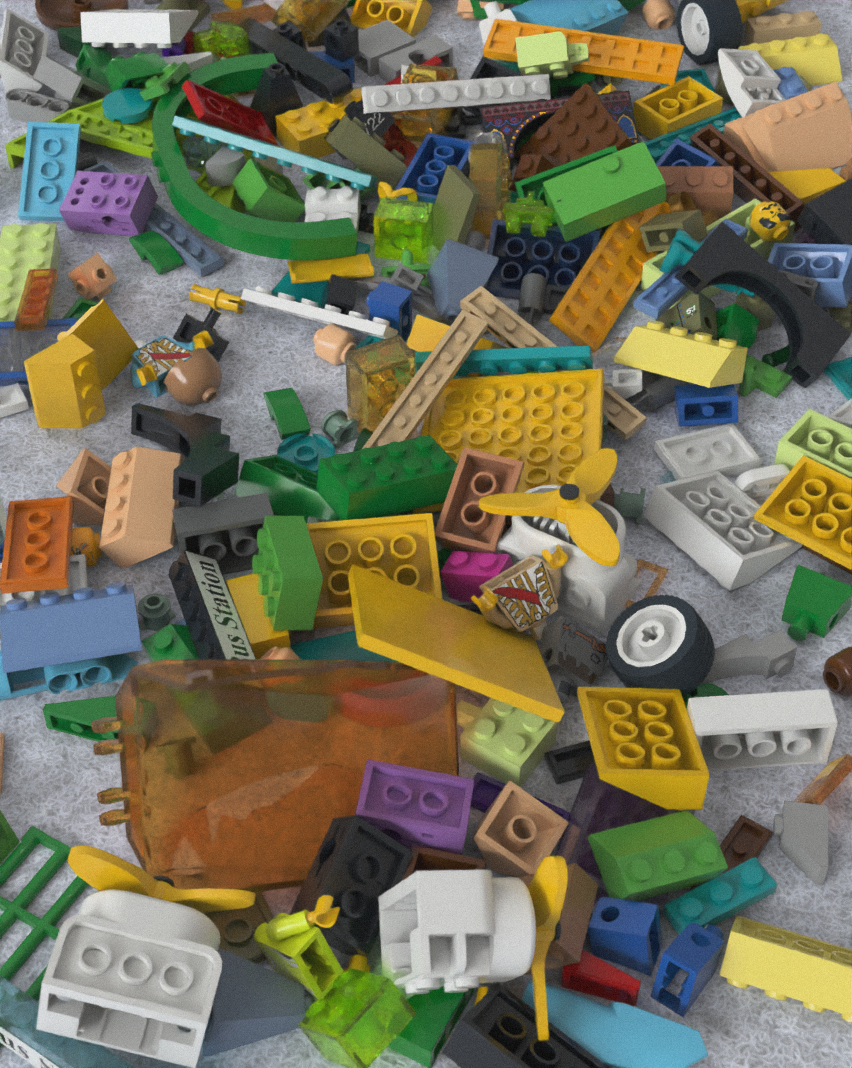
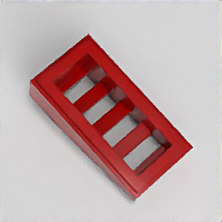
(600, 980)

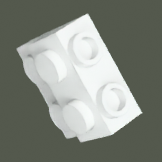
(333, 204)

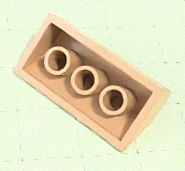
(139, 505)

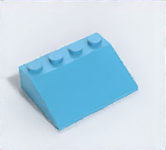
(581, 15)

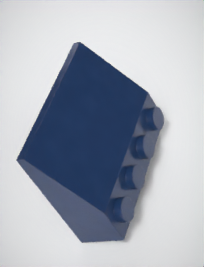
(526, 254)

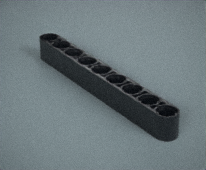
(302, 65)

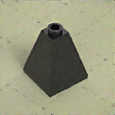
(275, 94)

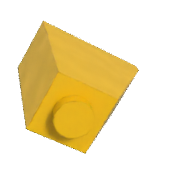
(808, 183)

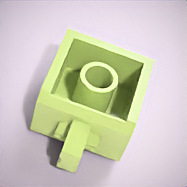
(549, 54)
(504, 739)

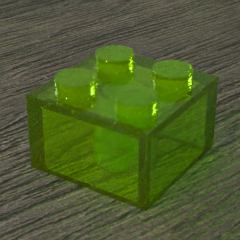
(401, 227)
(357, 1018)

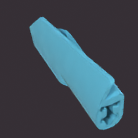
(67, 675)
(620, 1032)

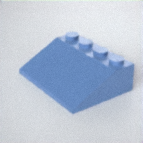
(69, 627)

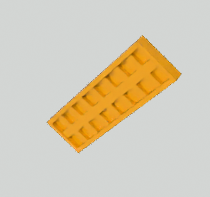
(607, 53)
(606, 281)

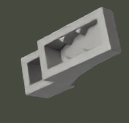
(744, 657)

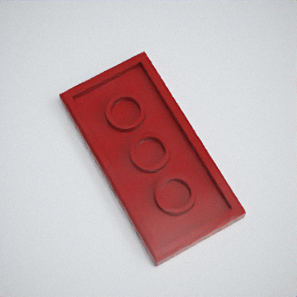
(224, 112)

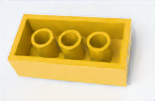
(305, 127)

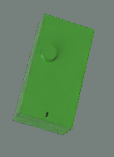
(605, 191)

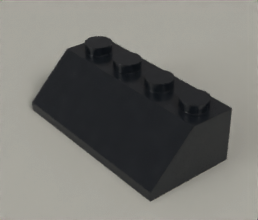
(504, 1035)

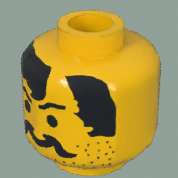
(770, 221)

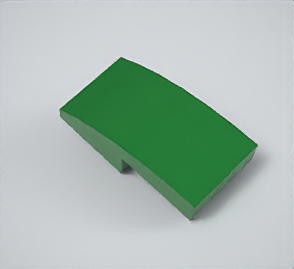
(157, 250)
(287, 412)

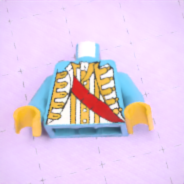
(156, 358)

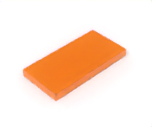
(37, 545)

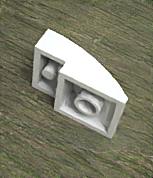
(749, 80)

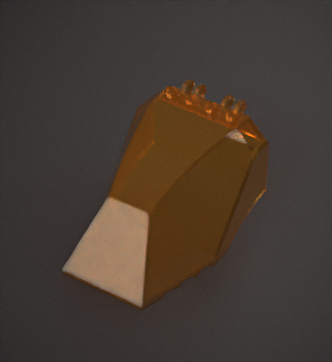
(253, 758)

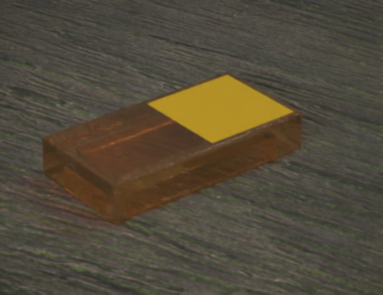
(826, 781)

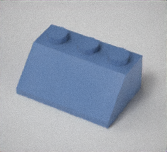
(823, 262)

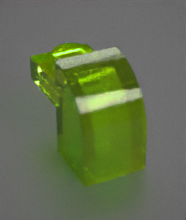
(222, 37)

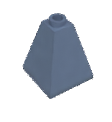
(456, 274)
(251, 1005)

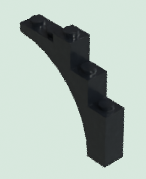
(207, 463)

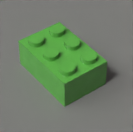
(287, 573)

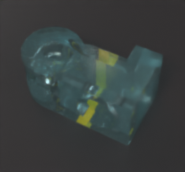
(198, 151)

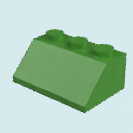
(657, 856)

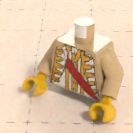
(524, 593)

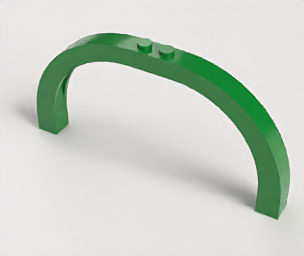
(234, 229)

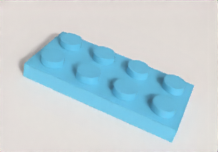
(48, 169)

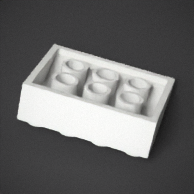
(136, 27)
(717, 528)

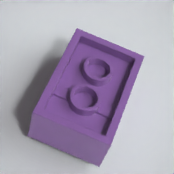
(108, 203)
(416, 805)

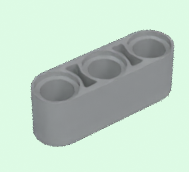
(33, 107)

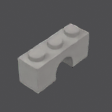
(415, 54)

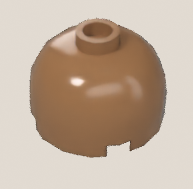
(195, 379)

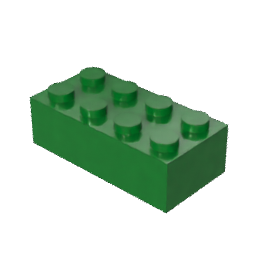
(386, 478)

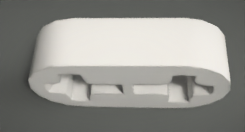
(762, 480)

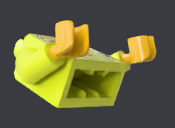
(301, 951)

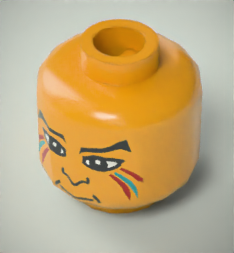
(86, 542)

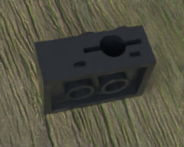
(355, 869)

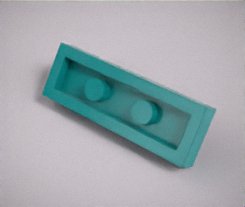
(721, 896)

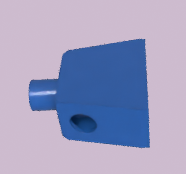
(626, 933)
(696, 952)

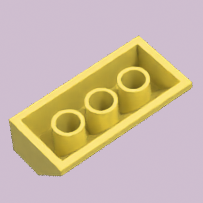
(811, 56)
(683, 355)
(789, 966)

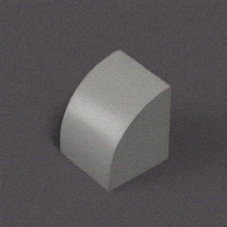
(224, 167)

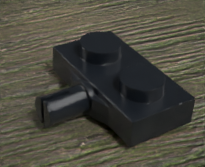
(457, 123)
(191, 326)

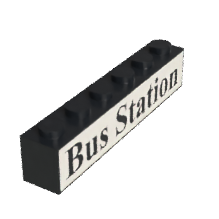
(208, 608)

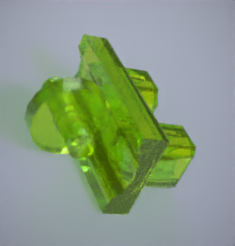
(528, 211)

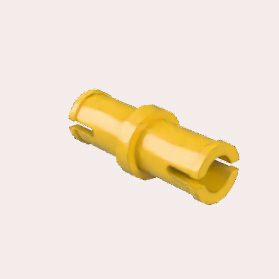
(217, 298)

